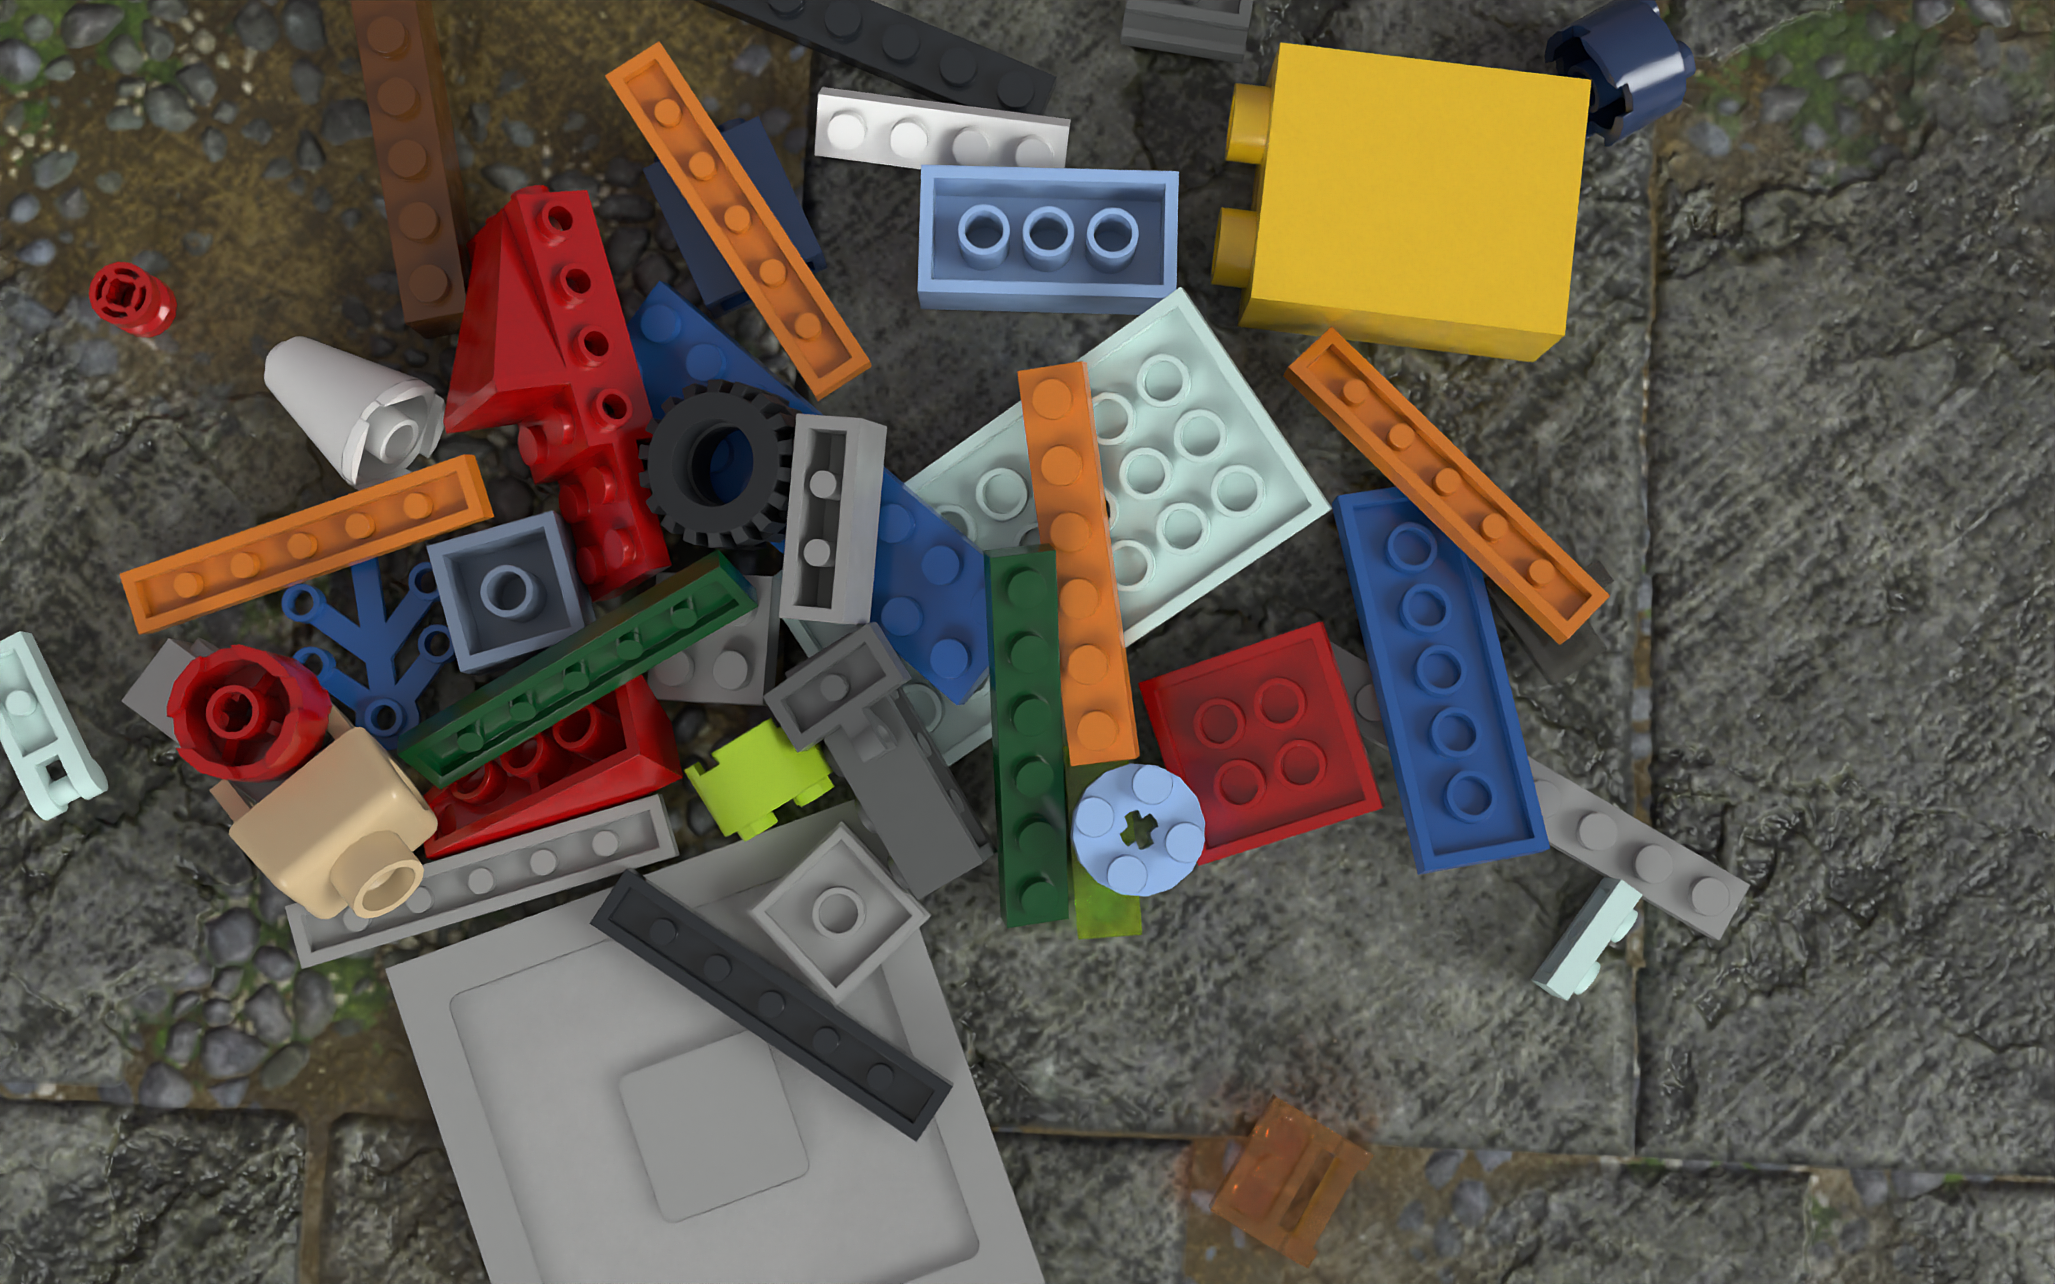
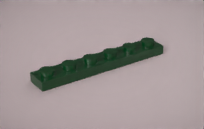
(578, 670)
(1027, 733)

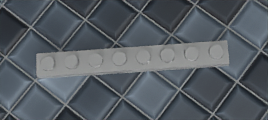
(1596, 831)

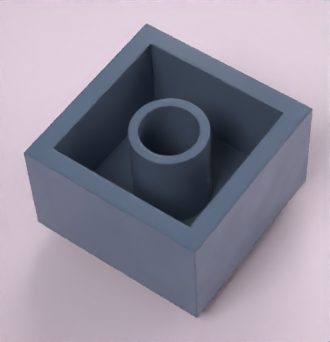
(510, 591)

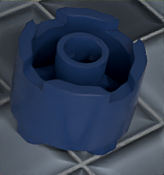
(1631, 64)

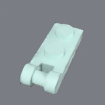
(41, 730)

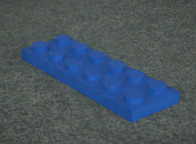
(1439, 686)

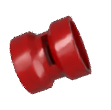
(147, 304)

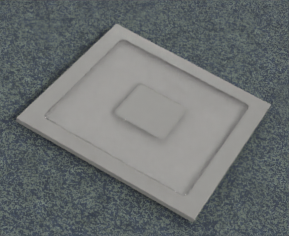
(656, 1141)

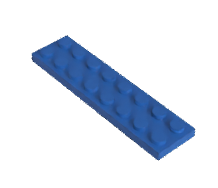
(925, 570)

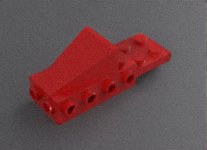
(546, 353)

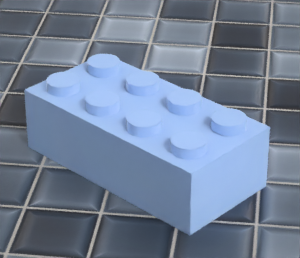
(1046, 239)

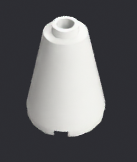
(355, 410)

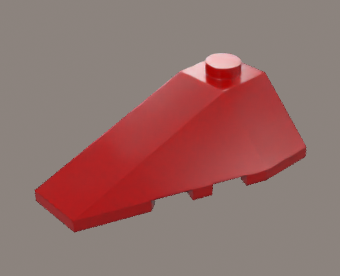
(568, 771)

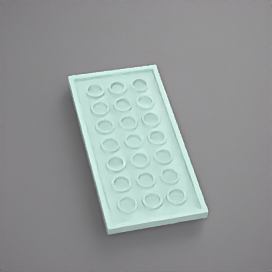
(1188, 477)

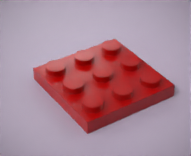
(1264, 741)

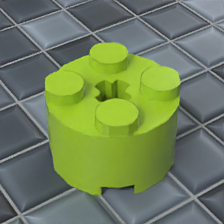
(757, 777)

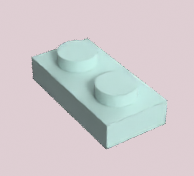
(1573, 959)

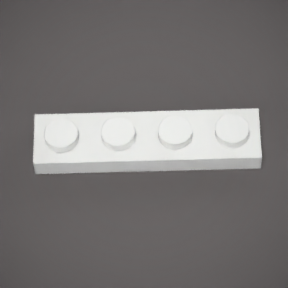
(934, 133)

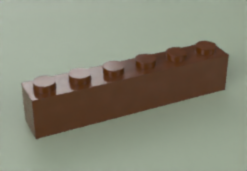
(416, 160)

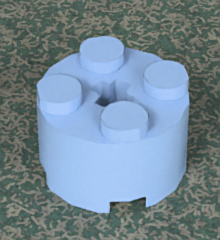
(1173, 840)

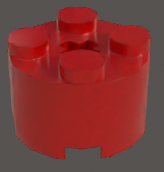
(212, 723)

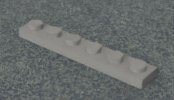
(498, 878)

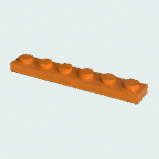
(738, 221)
(1446, 486)
(1076, 524)
(307, 544)

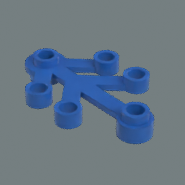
(377, 645)

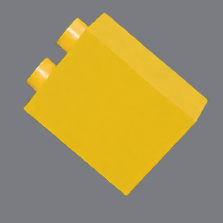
(1405, 202)

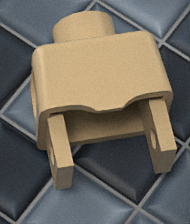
(337, 827)

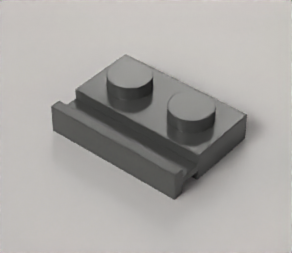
(1189, 27)

